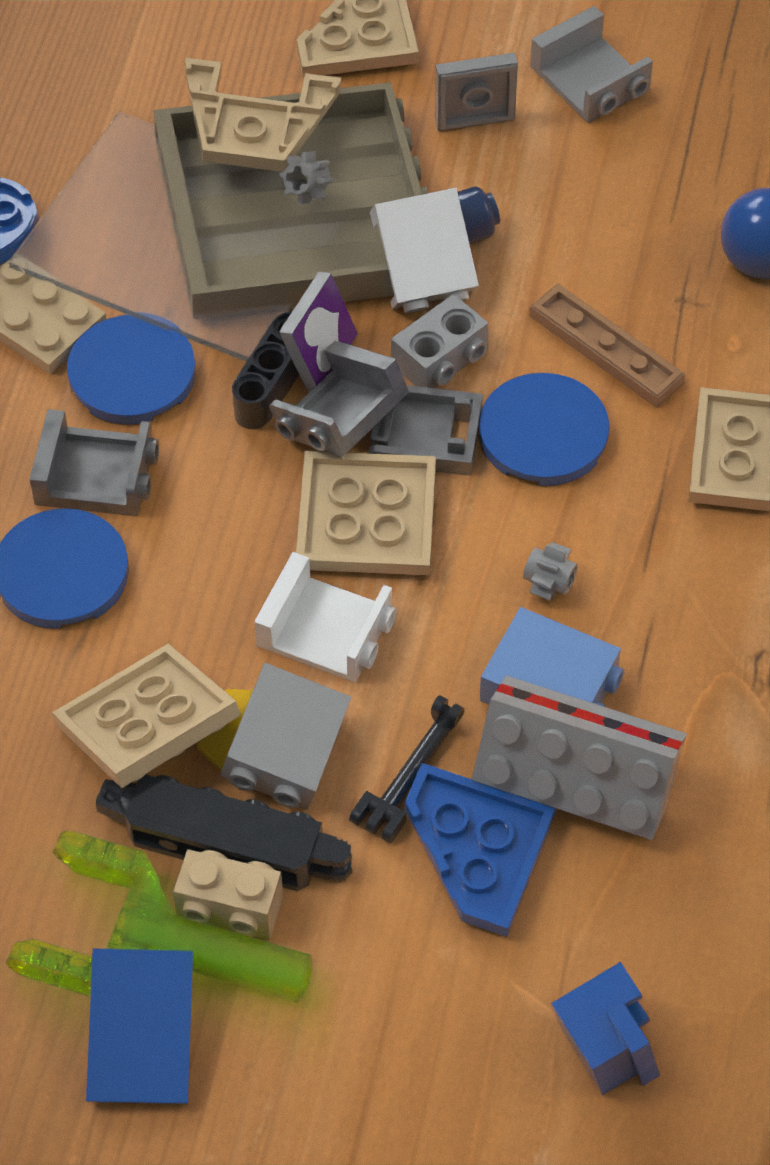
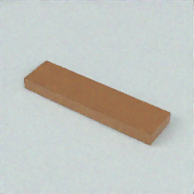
(607, 345)

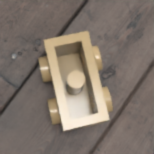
(229, 893)

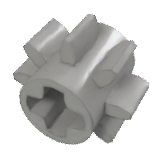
(295, 177)
(550, 571)

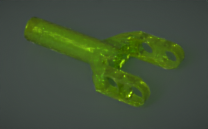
(152, 925)

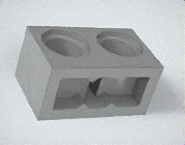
(440, 343)

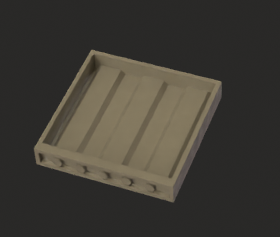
(369, 166)

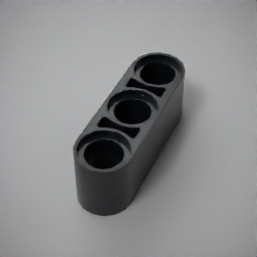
(264, 378)

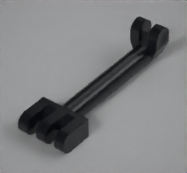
(386, 807)

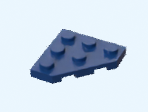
(478, 843)

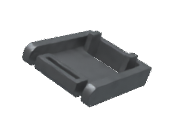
(424, 425)

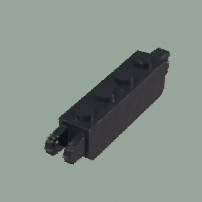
(178, 817)

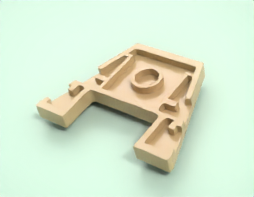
(253, 129)

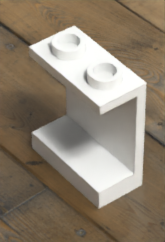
(425, 249)
(322, 622)

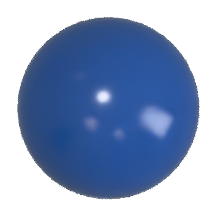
(747, 233)

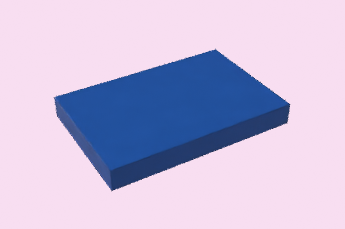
(139, 1026)

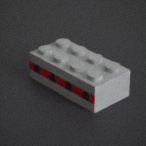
(578, 757)

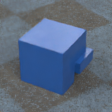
(605, 1031)

